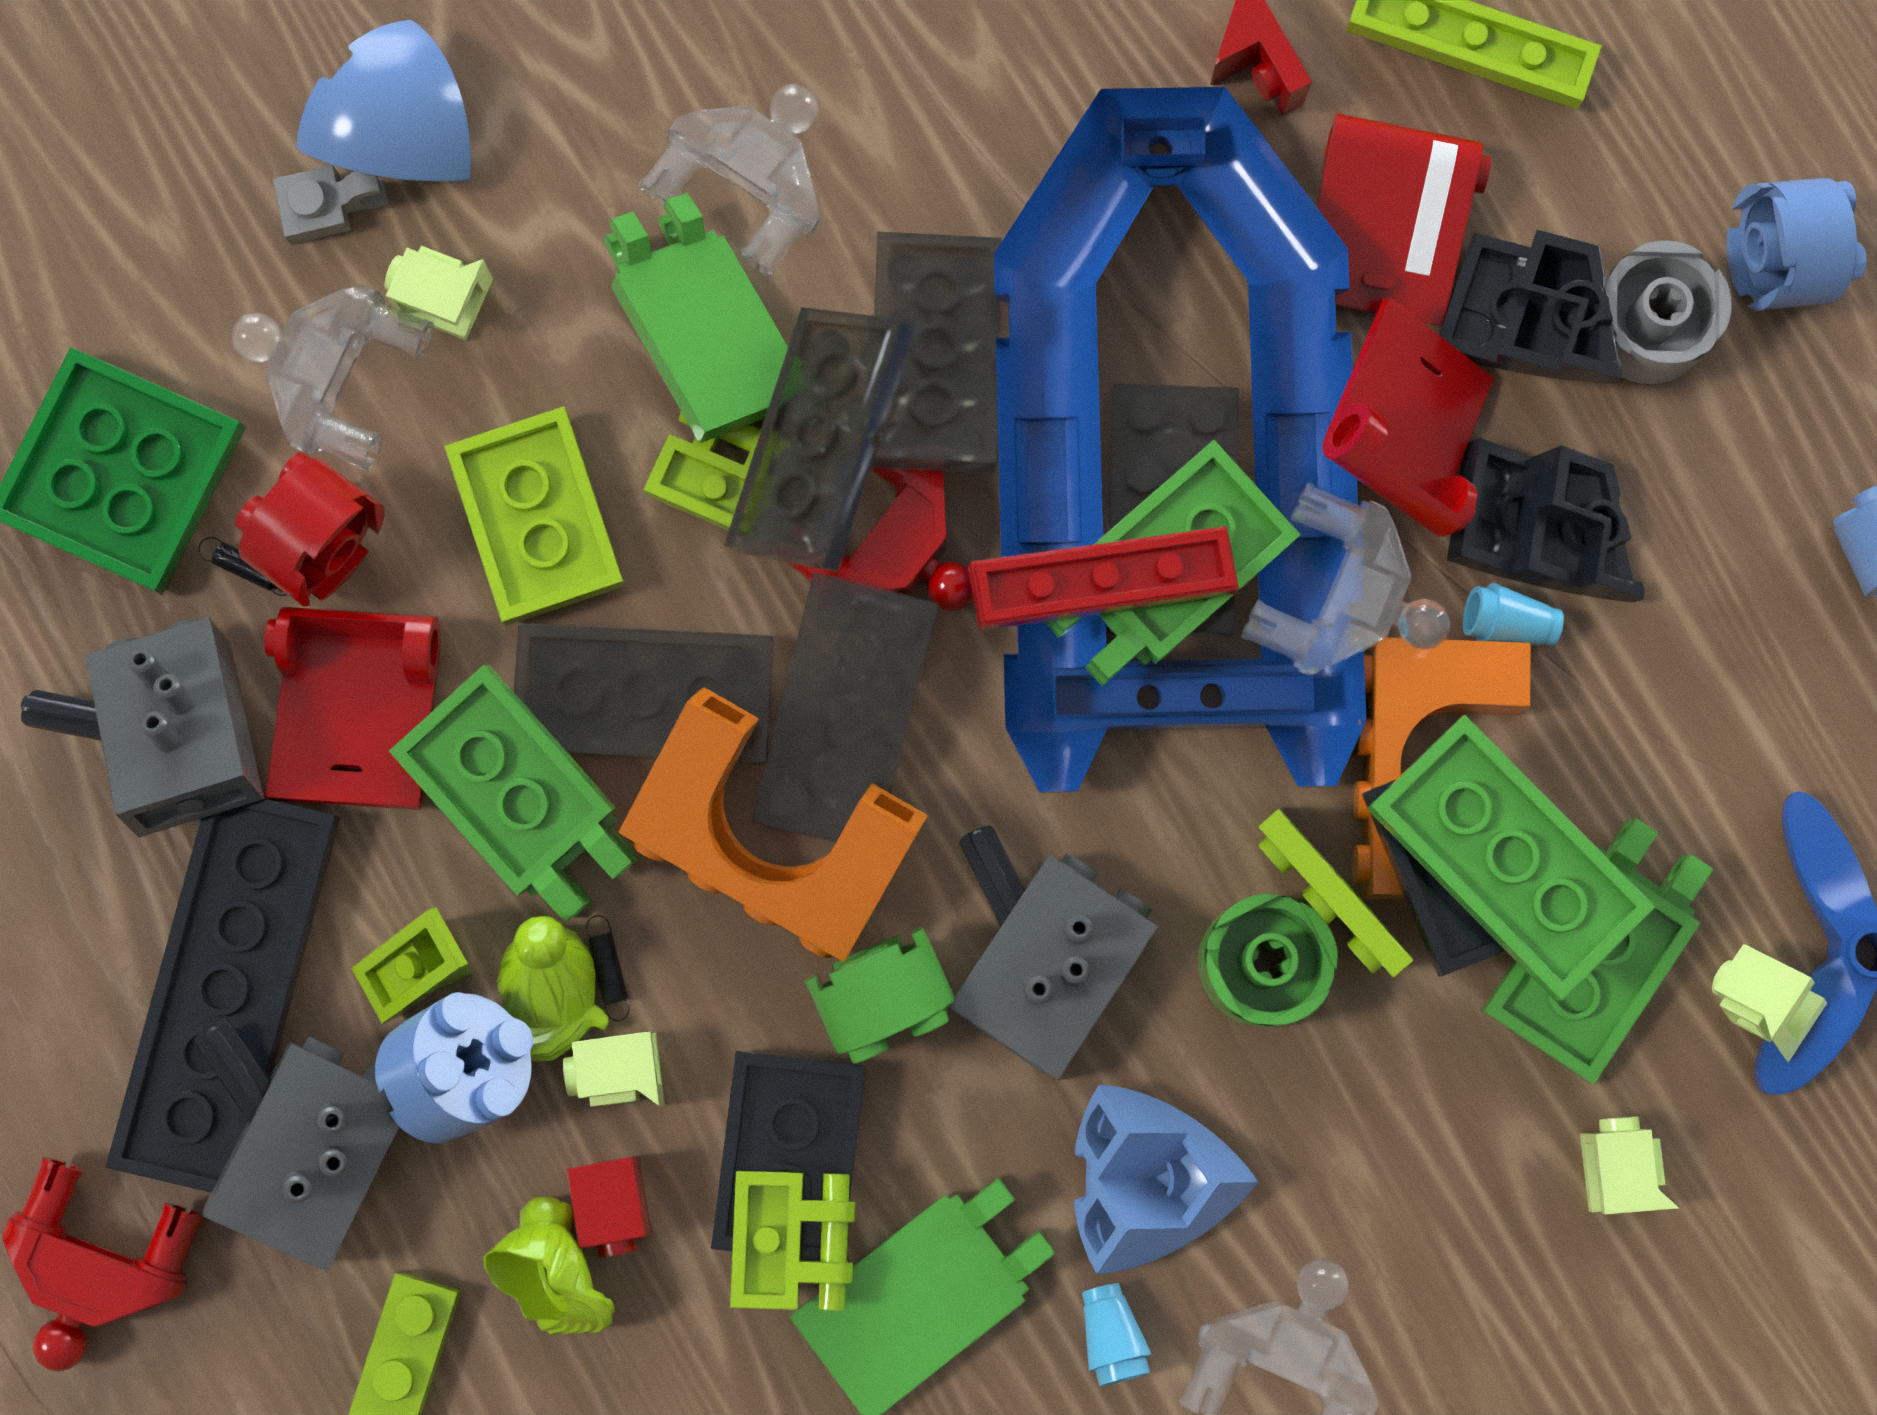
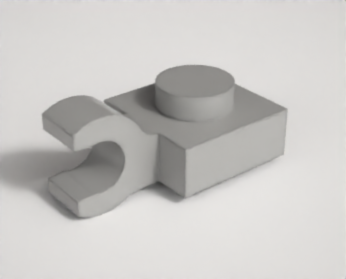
(319, 202)

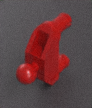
(908, 544)
(83, 1278)

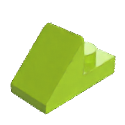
(411, 966)

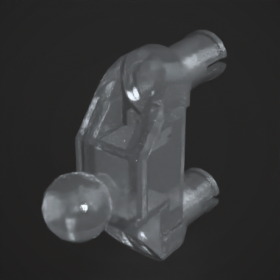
(754, 156)
(315, 359)
(1362, 597)
(1288, 1344)

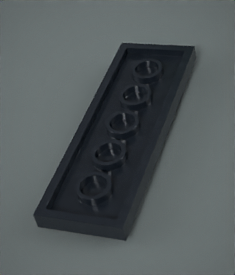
(227, 958)

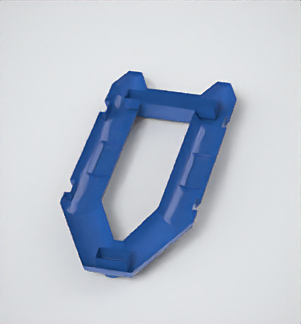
(1053, 424)

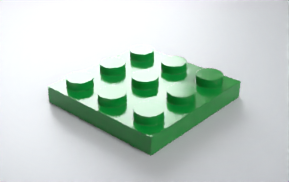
(117, 470)

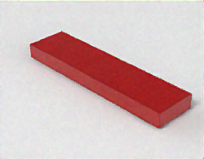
(1102, 578)

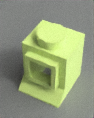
(438, 289)
(1768, 999)
(615, 1069)
(1623, 1168)

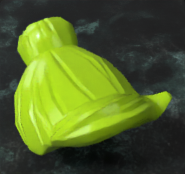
(550, 986)
(548, 1271)

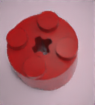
(308, 529)

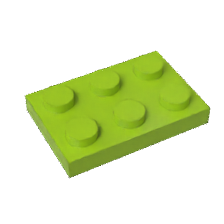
(534, 516)
(1332, 895)

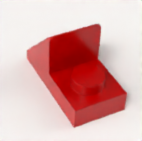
(1258, 40)

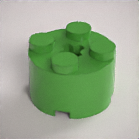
(1302, 975)
(882, 994)

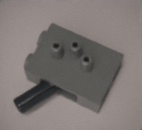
(165, 725)
(1054, 957)
(306, 1144)

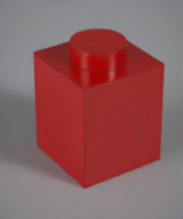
(609, 1205)

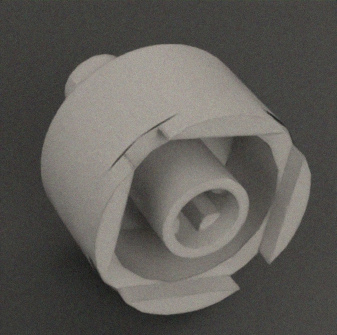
(1683, 293)

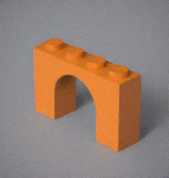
(1408, 687)
(684, 822)

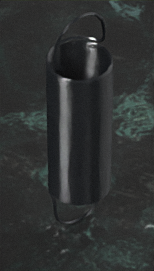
(228, 558)
(607, 968)

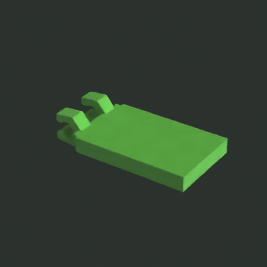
(697, 319)
(1199, 496)
(513, 792)
(1603, 1007)
(921, 1299)

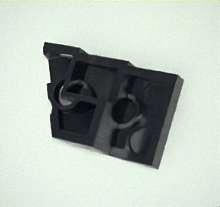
(1535, 309)
(1546, 522)

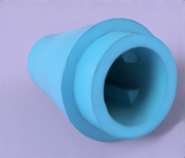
(1510, 617)
(1113, 1337)

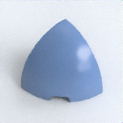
(390, 110)
(1150, 1179)

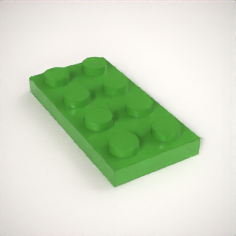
(1511, 858)

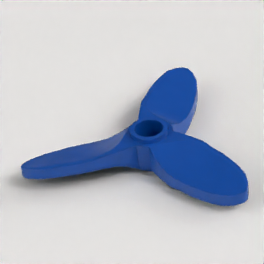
(1846, 913)

